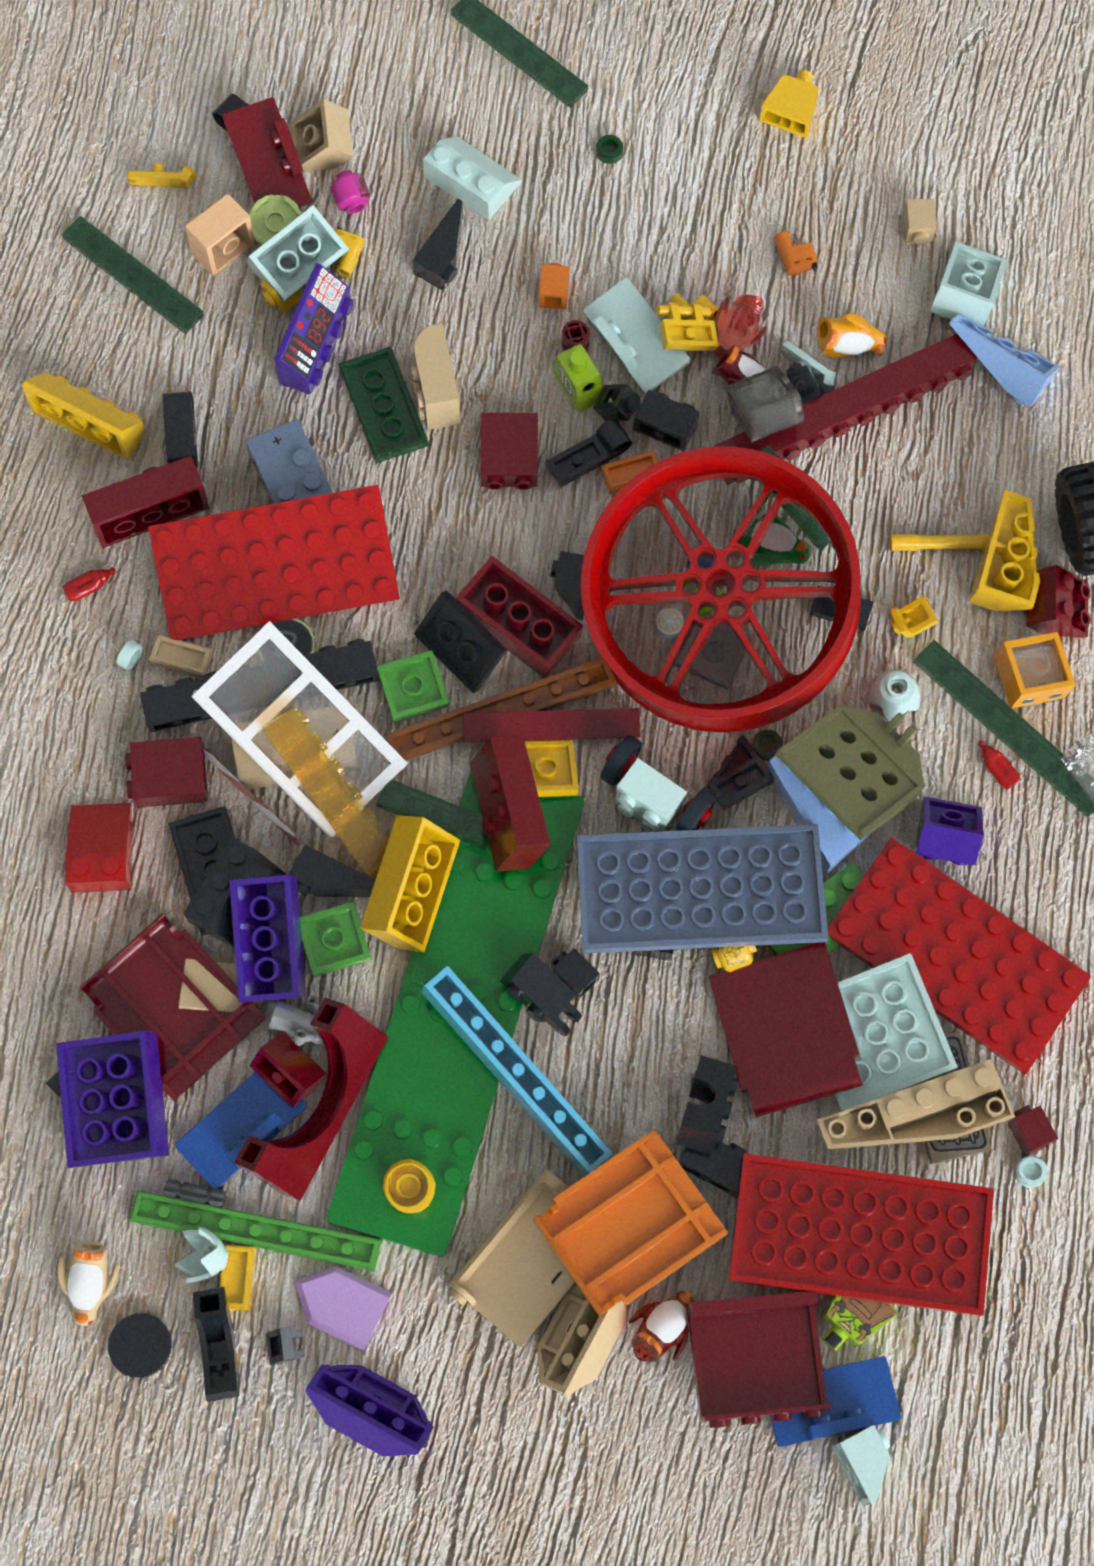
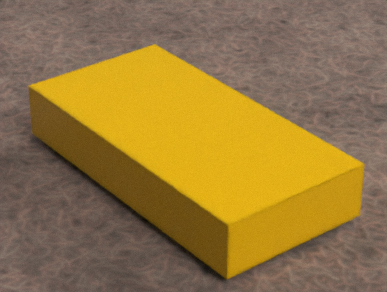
(238, 1276)

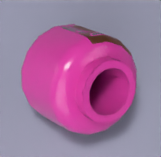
(350, 192)

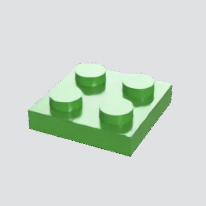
(413, 686)
(334, 939)

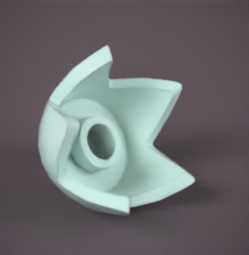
(891, 702)
(208, 1257)

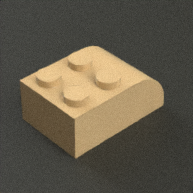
(435, 379)

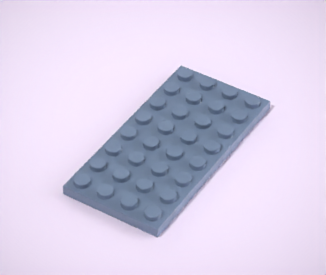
(701, 888)

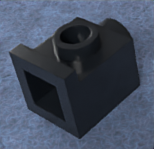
(812, 387)
(625, 402)

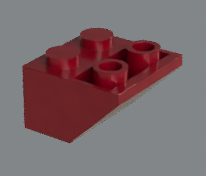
(1060, 604)

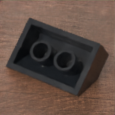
(211, 904)

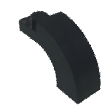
(216, 1343)

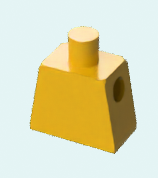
(791, 104)

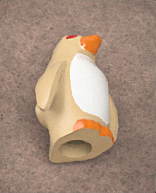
(87, 1280)

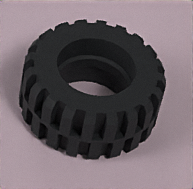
(1076, 514)

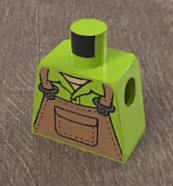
(854, 1320)

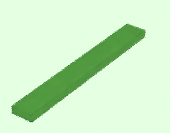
(257, 1230)

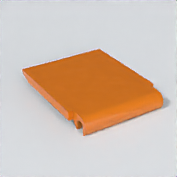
(629, 1224)

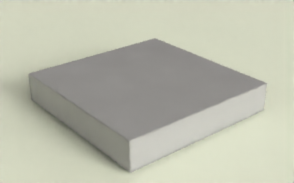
(719, 656)

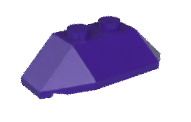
(369, 1409)

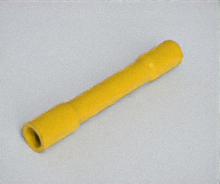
(914, 542)

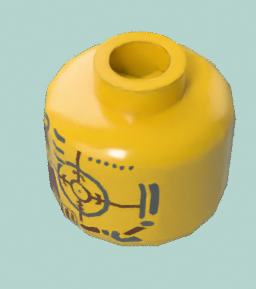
(733, 957)

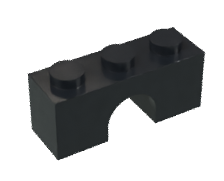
(702, 1123)

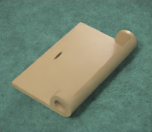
(515, 1268)

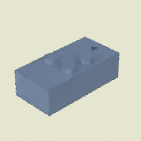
(287, 464)

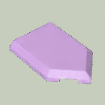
(342, 1304)

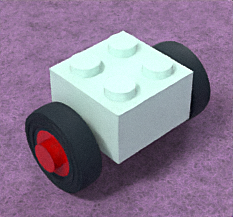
(650, 794)

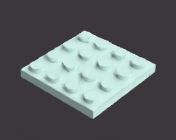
(893, 1031)

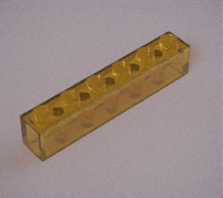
(327, 788)

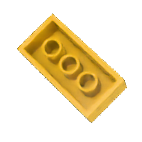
(410, 883)

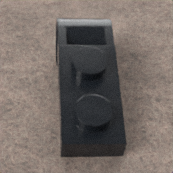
(590, 453)

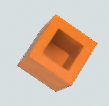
(554, 286)

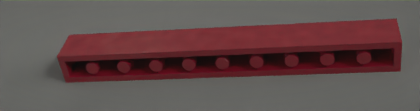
(867, 398)

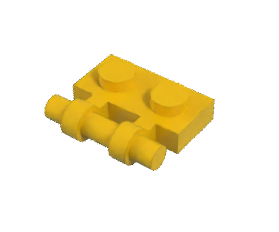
(689, 334)

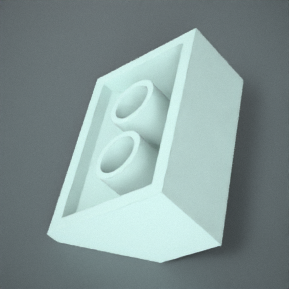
(469, 175)
(293, 252)

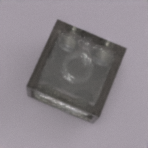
(765, 403)

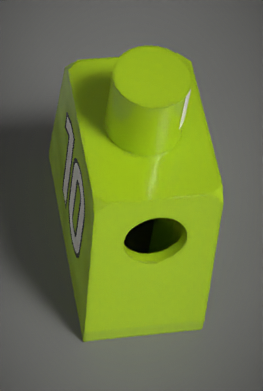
(575, 372)

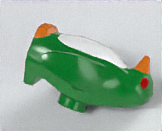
(778, 545)

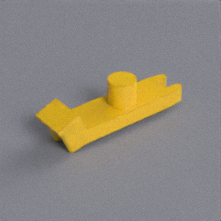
(158, 177)

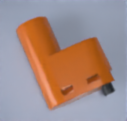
(795, 258)

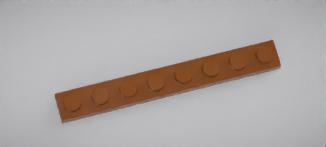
(535, 696)

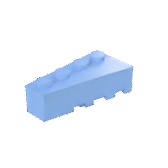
(807, 808)

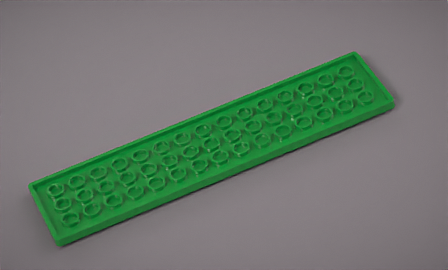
(427, 1084)

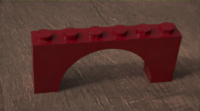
(351, 1053)

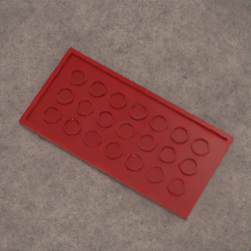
(274, 562)
(972, 958)
(862, 1235)

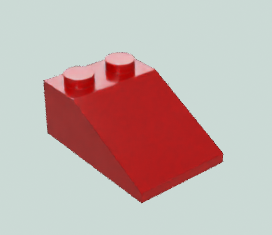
(99, 848)

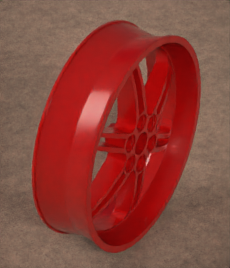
(666, 481)

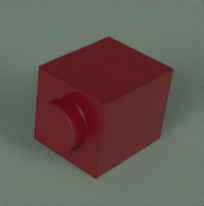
(1032, 1129)

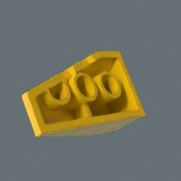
(1008, 568)

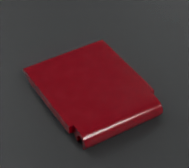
(142, 993)
(787, 1029)

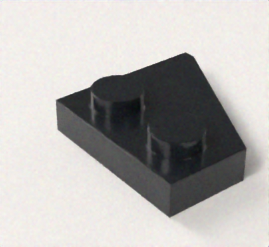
(740, 775)

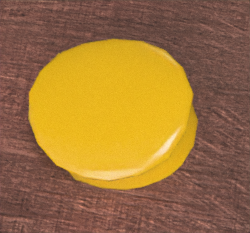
(409, 1186)

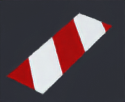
(250, 796)

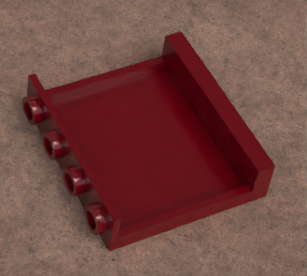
(757, 1358)

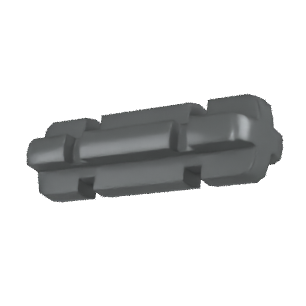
(194, 1193)

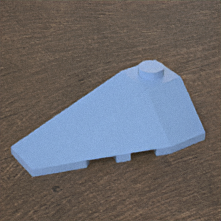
(1018, 372)

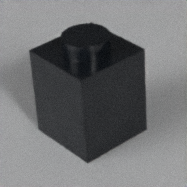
(575, 972)

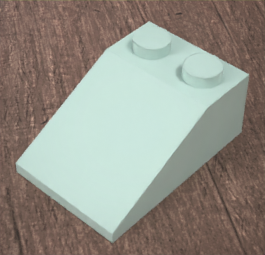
(968, 284)

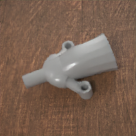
(296, 1021)

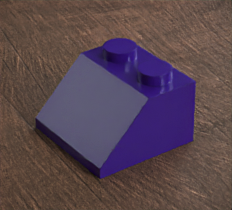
(949, 831)

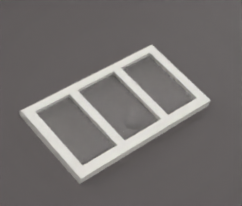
(269, 679)

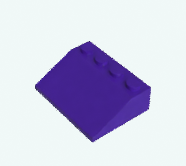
(112, 1099)

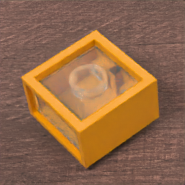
(1034, 670)

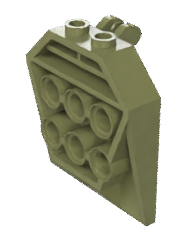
(857, 766)

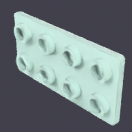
(634, 335)

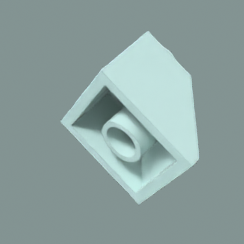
(864, 1461)

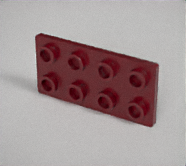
(266, 152)

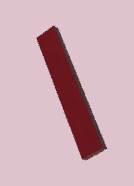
(552, 724)

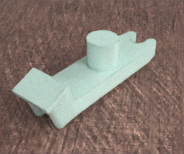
(821, 372)

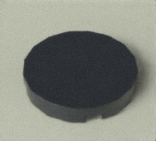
(140, 1345)

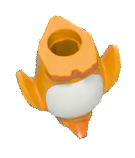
(849, 336)

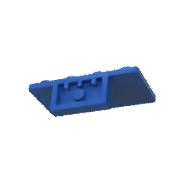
(220, 1136)
(859, 1397)

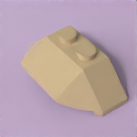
(577, 1342)

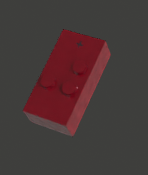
(146, 500)
(520, 617)
(509, 803)

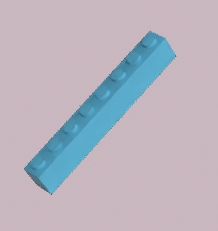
(516, 1072)

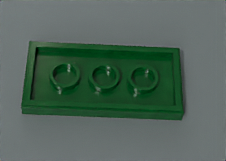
(383, 405)

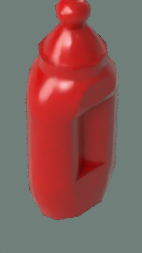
(87, 583)
(999, 766)

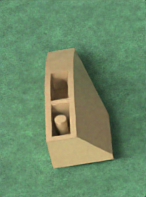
(925, 1112)

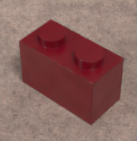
(287, 1069)

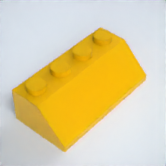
(84, 414)

